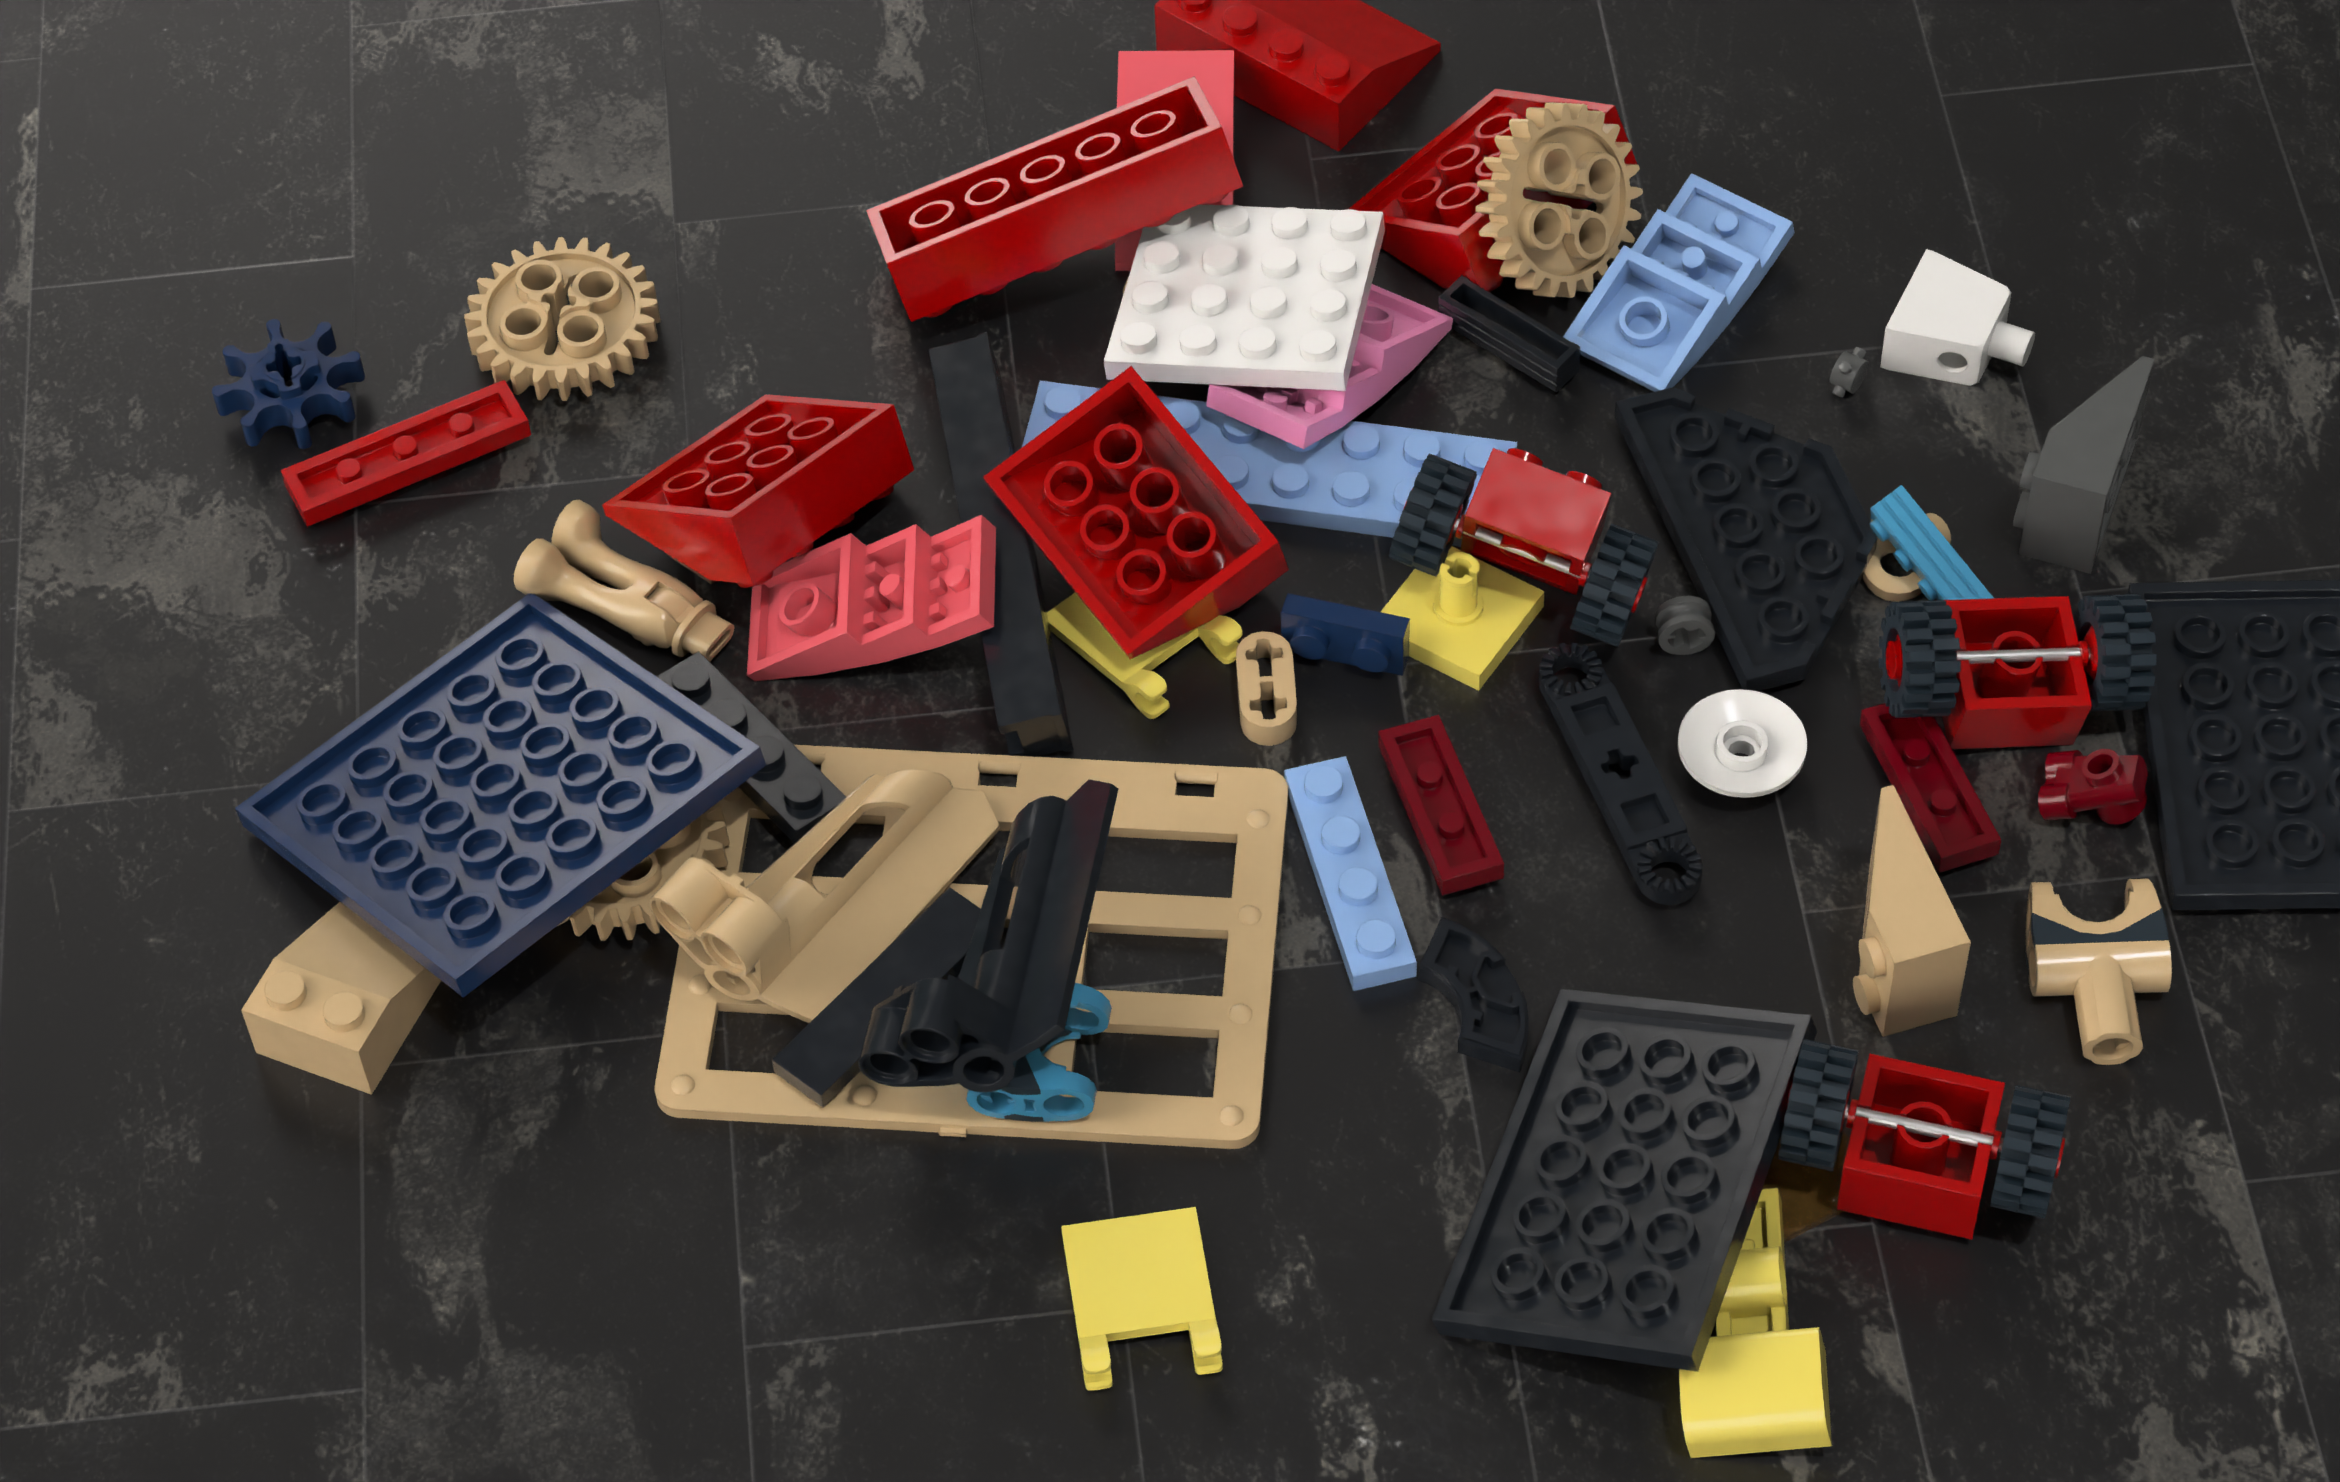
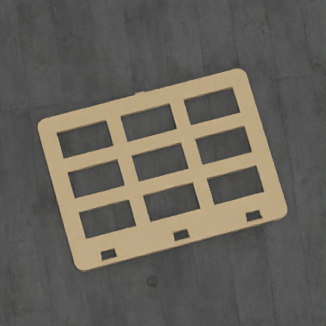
(1245, 810)

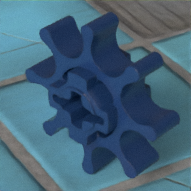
(264, 379)

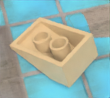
(1911, 934)
(338, 1001)

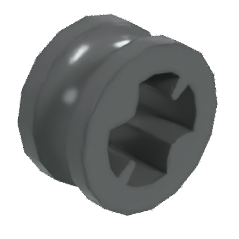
(1684, 625)

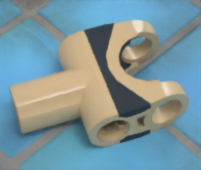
(2100, 965)

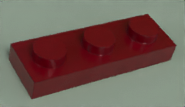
(1931, 787)
(1440, 805)

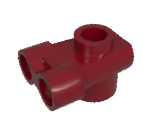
(2098, 781)

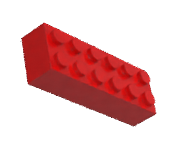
(1054, 199)

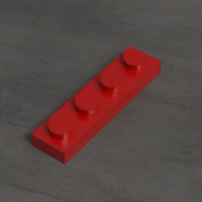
(405, 453)

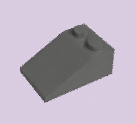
(2082, 473)

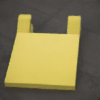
(1086, 636)
(1140, 1281)

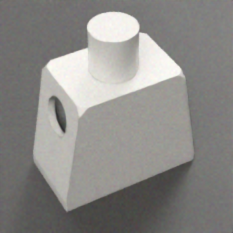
(1952, 324)

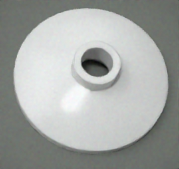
(1748, 725)

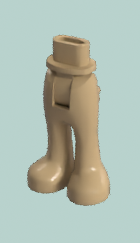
(647, 600)

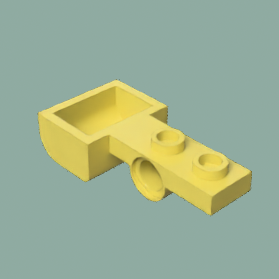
(1757, 1378)

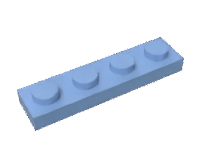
(1350, 874)

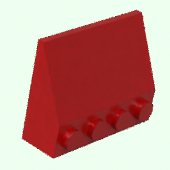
(1304, 60)
(1435, 193)
(766, 485)
(1137, 517)

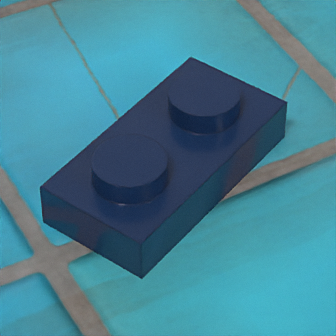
(1346, 634)

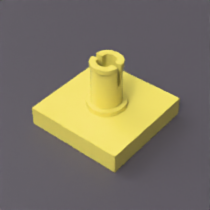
(1465, 616)

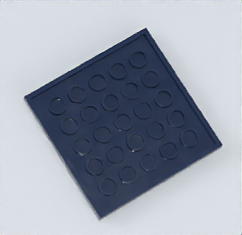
(499, 791)

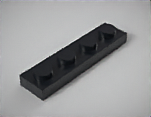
(789, 785)

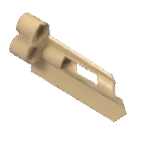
(805, 946)

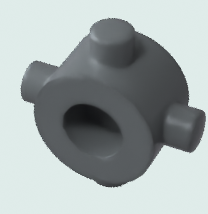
(1849, 372)

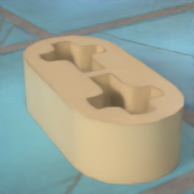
(1278, 687)

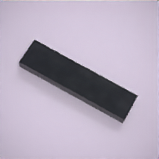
(829, 1047)

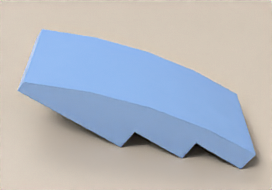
(1679, 284)

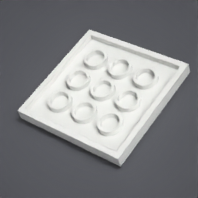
(1248, 297)

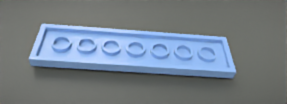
(1340, 483)

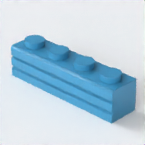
(1924, 549)

